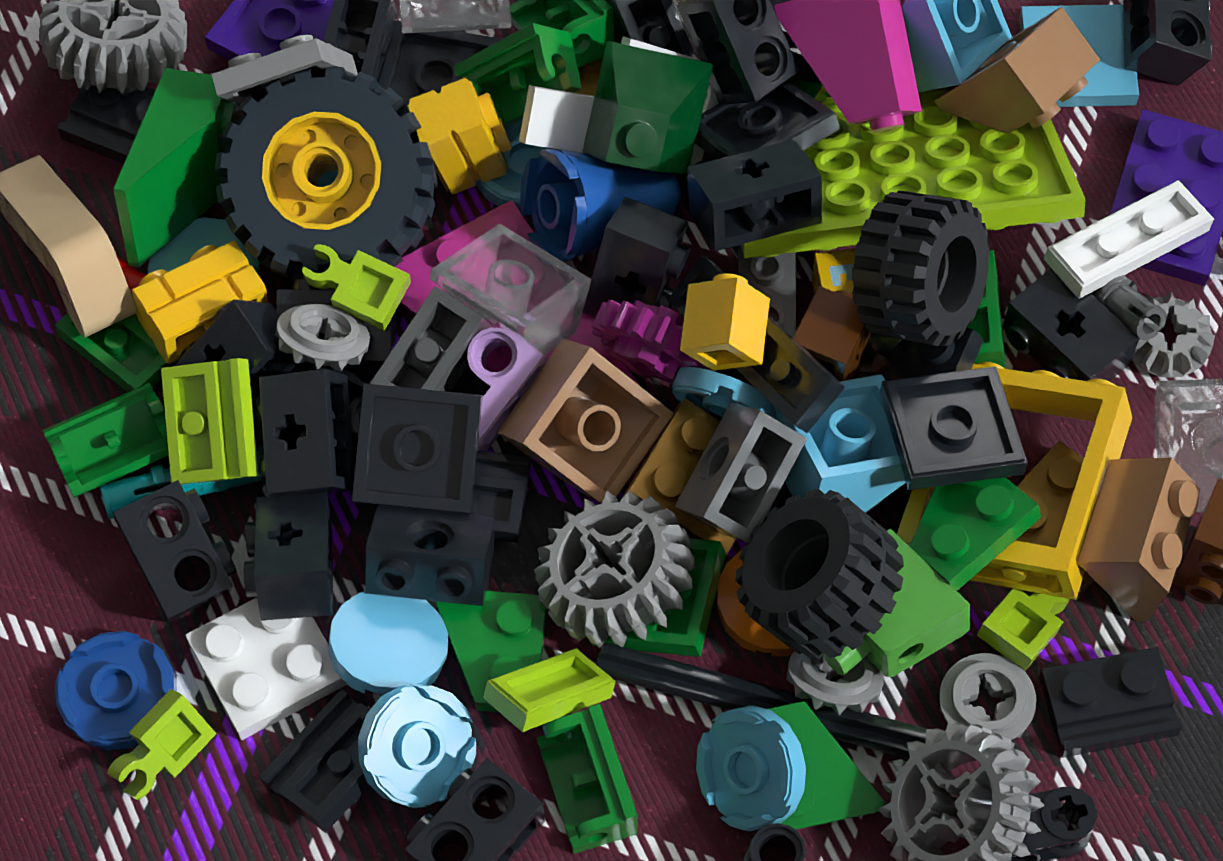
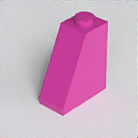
(858, 56)

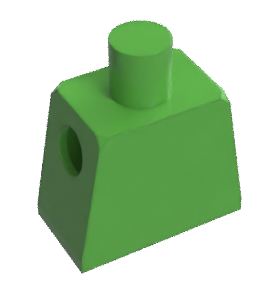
(922, 621)

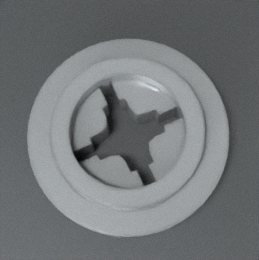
(344, 335)
(1190, 348)
(1001, 679)
(854, 690)

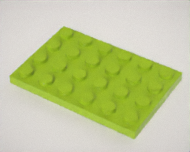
(936, 153)

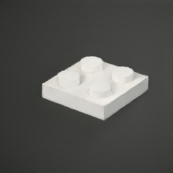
(263, 666)

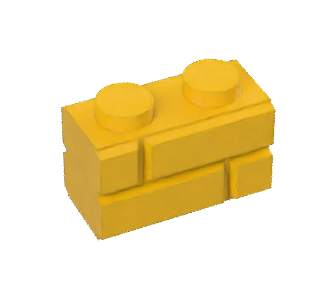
(462, 135)
(183, 302)

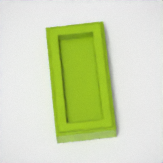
(549, 689)

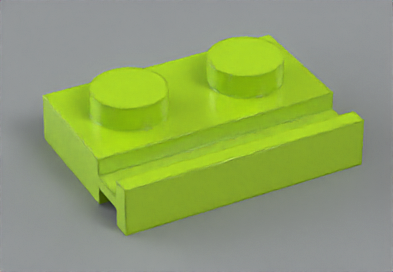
(209, 421)

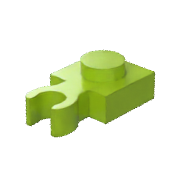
(363, 288)
(1023, 625)
(167, 741)

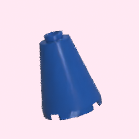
(578, 195)

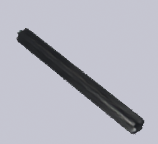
(734, 693)

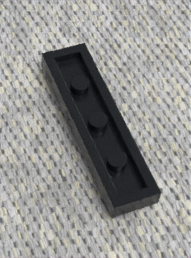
(788, 371)

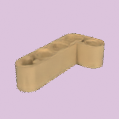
(67, 244)

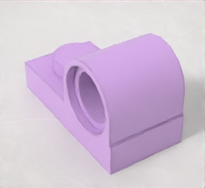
(506, 385)

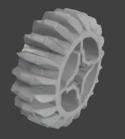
(113, 40)
(597, 599)
(982, 806)

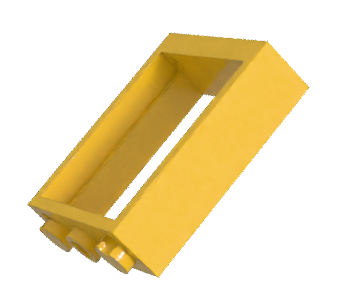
(1033, 565)

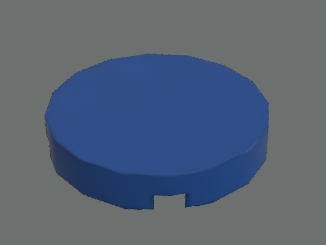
(111, 687)

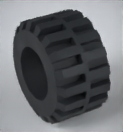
(920, 267)
(819, 574)

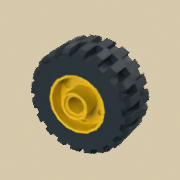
(318, 128)

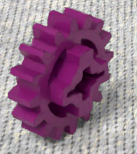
(644, 338)

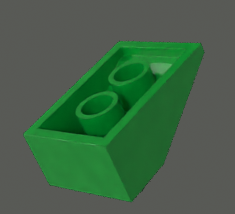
(172, 162)

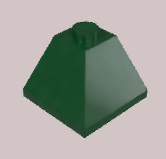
(647, 108)

